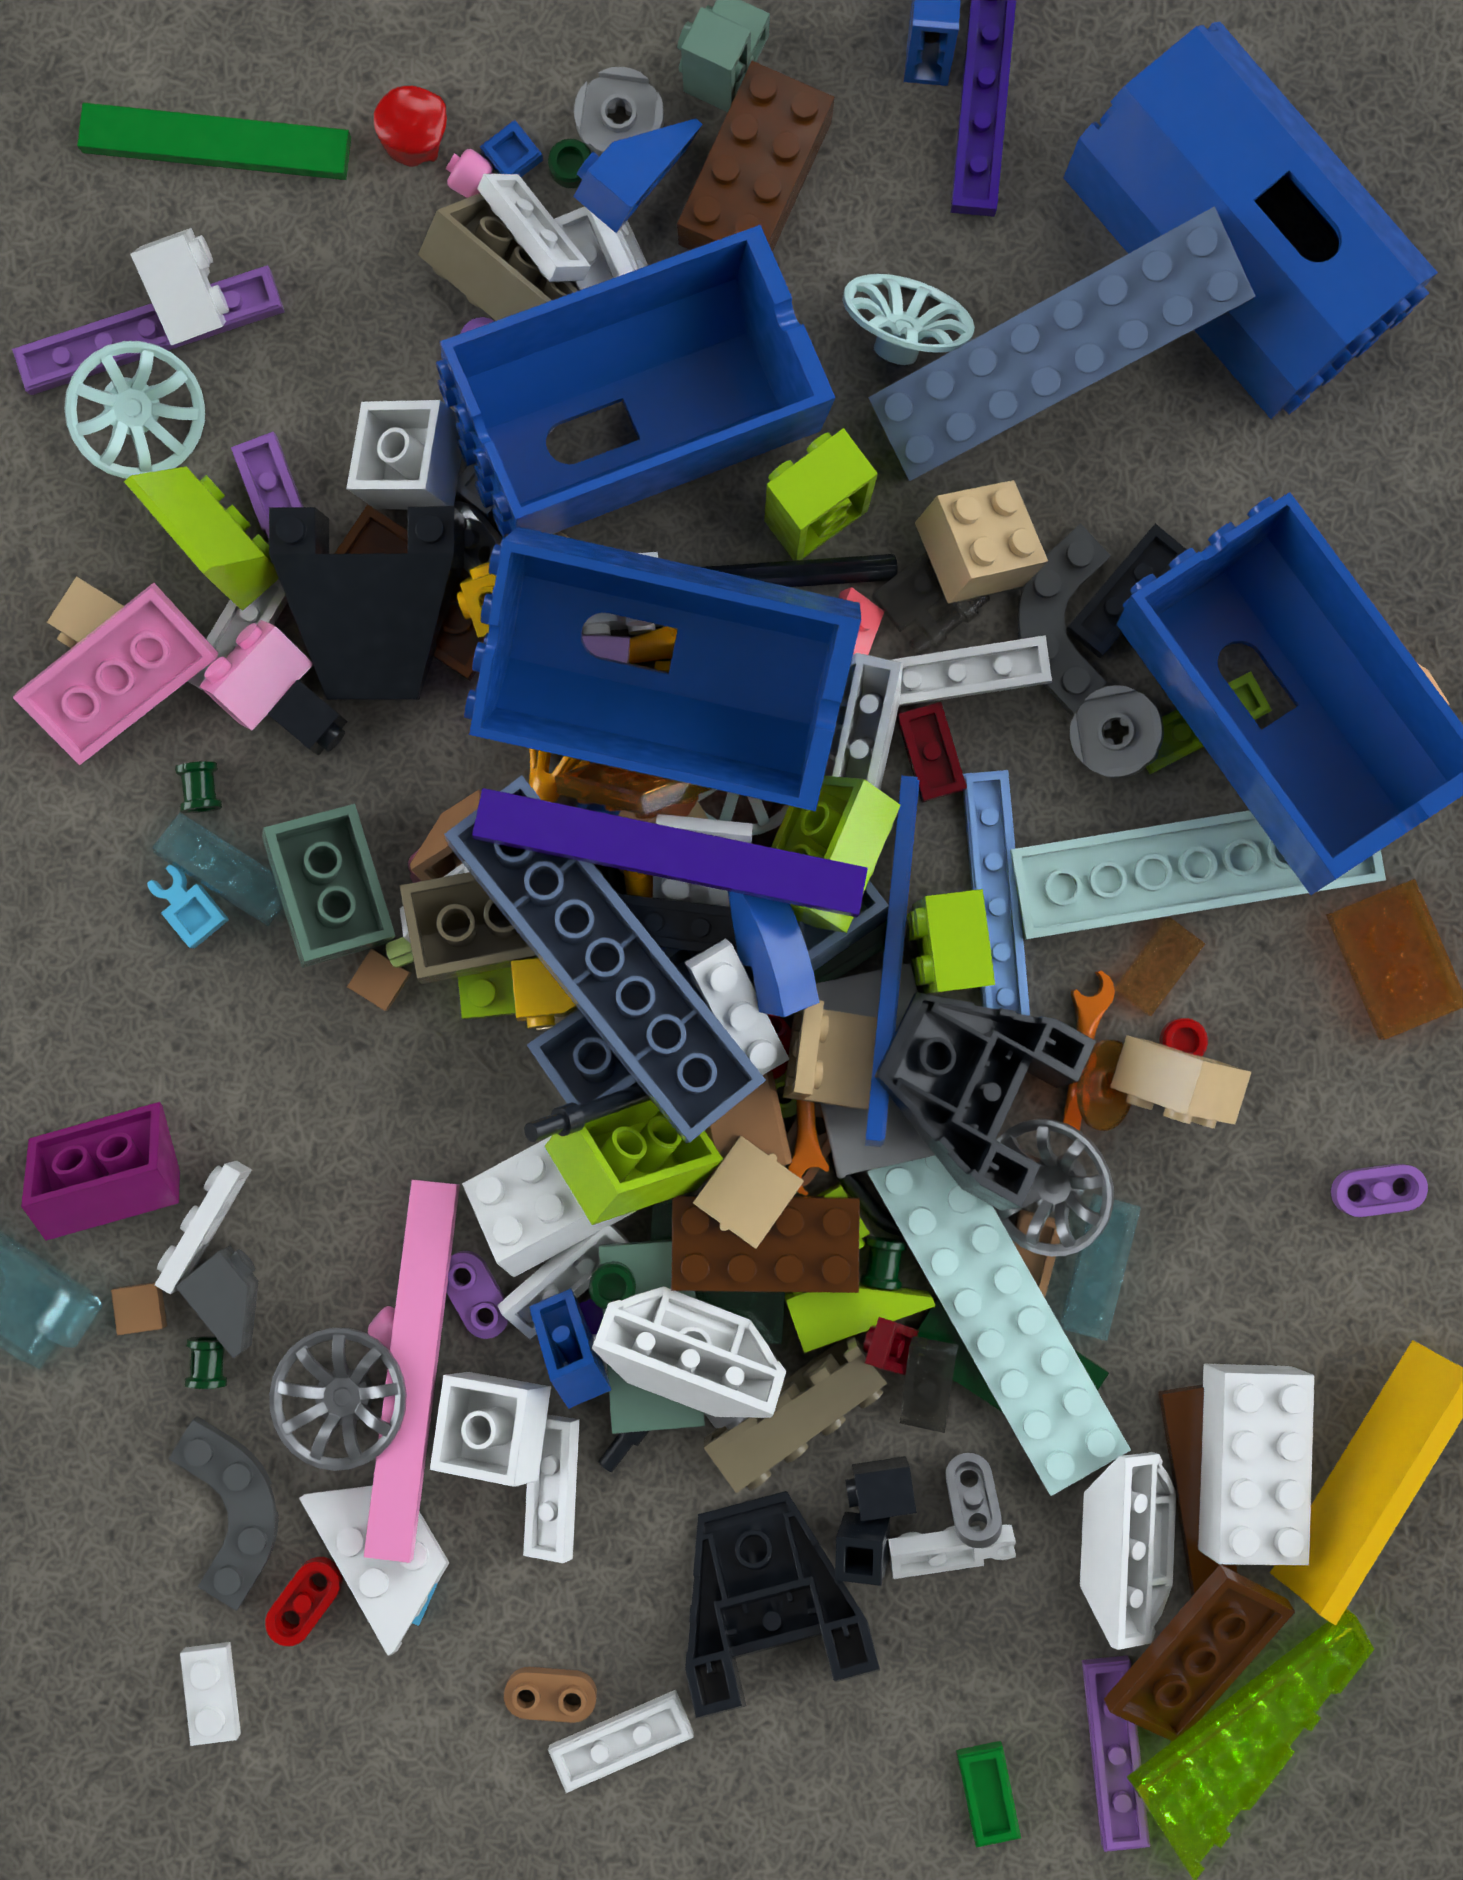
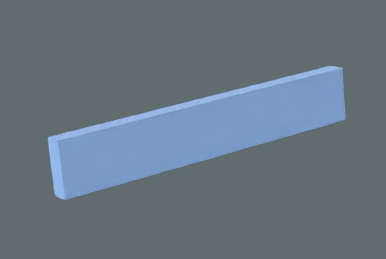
(991, 869)

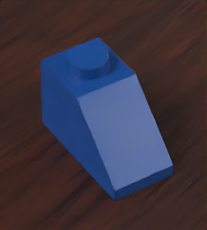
(567, 1349)

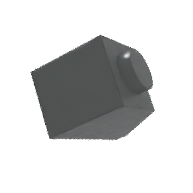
(225, 1297)

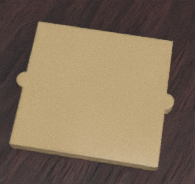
(748, 1192)

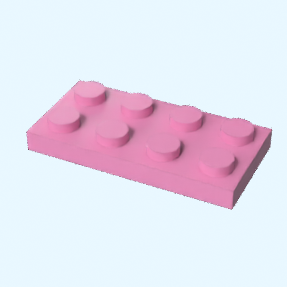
(116, 674)

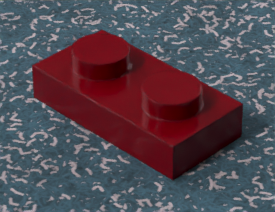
(931, 751)
(888, 1345)

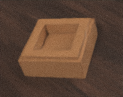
(379, 980)
(138, 1308)

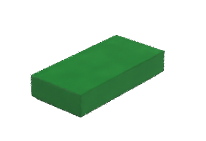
(988, 1794)

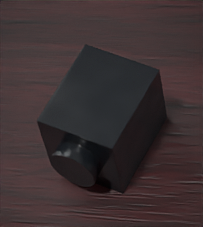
(309, 718)
(881, 1489)
(862, 1549)

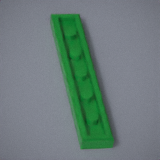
(214, 141)

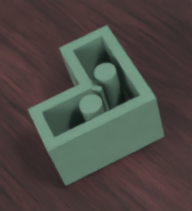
(720, 49)

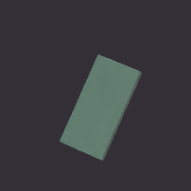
(631, 1406)

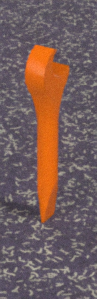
(1088, 1016)
(807, 1148)

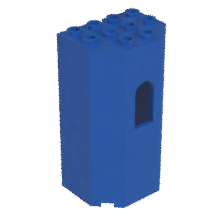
(1219, 133)
(689, 346)
(745, 688)
(1369, 730)

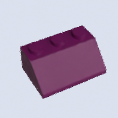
(100, 1172)

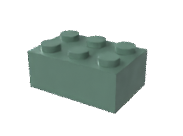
(328, 885)

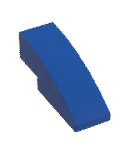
(775, 949)

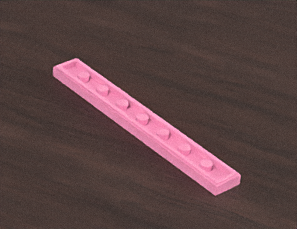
(416, 1349)

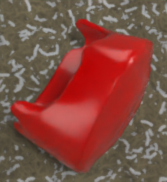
(410, 124)

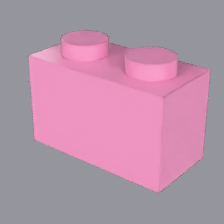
(255, 673)

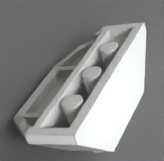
(866, 719)
(691, 1354)
(1129, 1547)

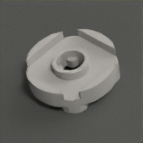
(602, 95)
(1096, 716)

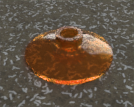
(1097, 1102)

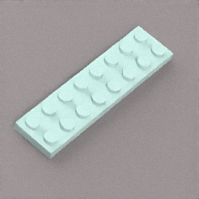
(1157, 874)
(1002, 1321)

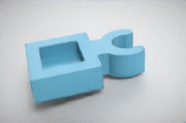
(191, 911)

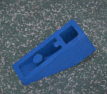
(630, 170)

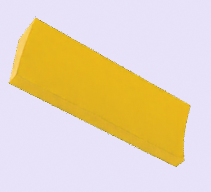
(1377, 1479)

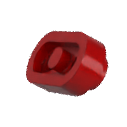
(305, 1599)

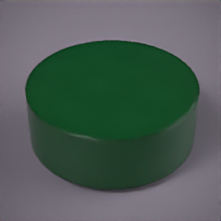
(565, 161)
(611, 1283)

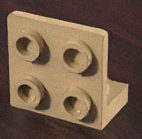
(831, 1057)

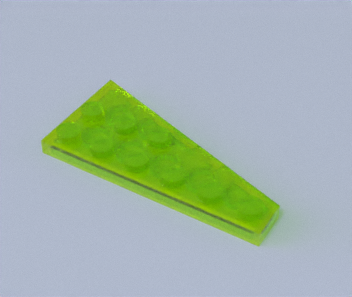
(1245, 1742)

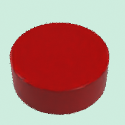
(1185, 1036)

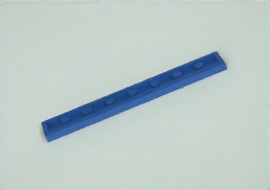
(892, 954)

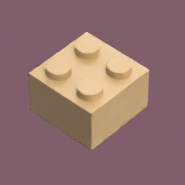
(980, 541)

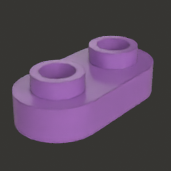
(1377, 1190)
(477, 1294)

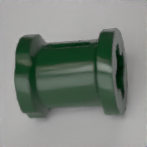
(198, 787)
(883, 1262)
(205, 1363)

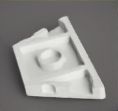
(385, 1589)

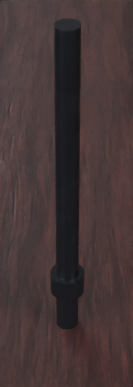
(573, 1117)

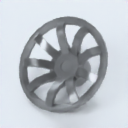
(1058, 1188)
(339, 1397)

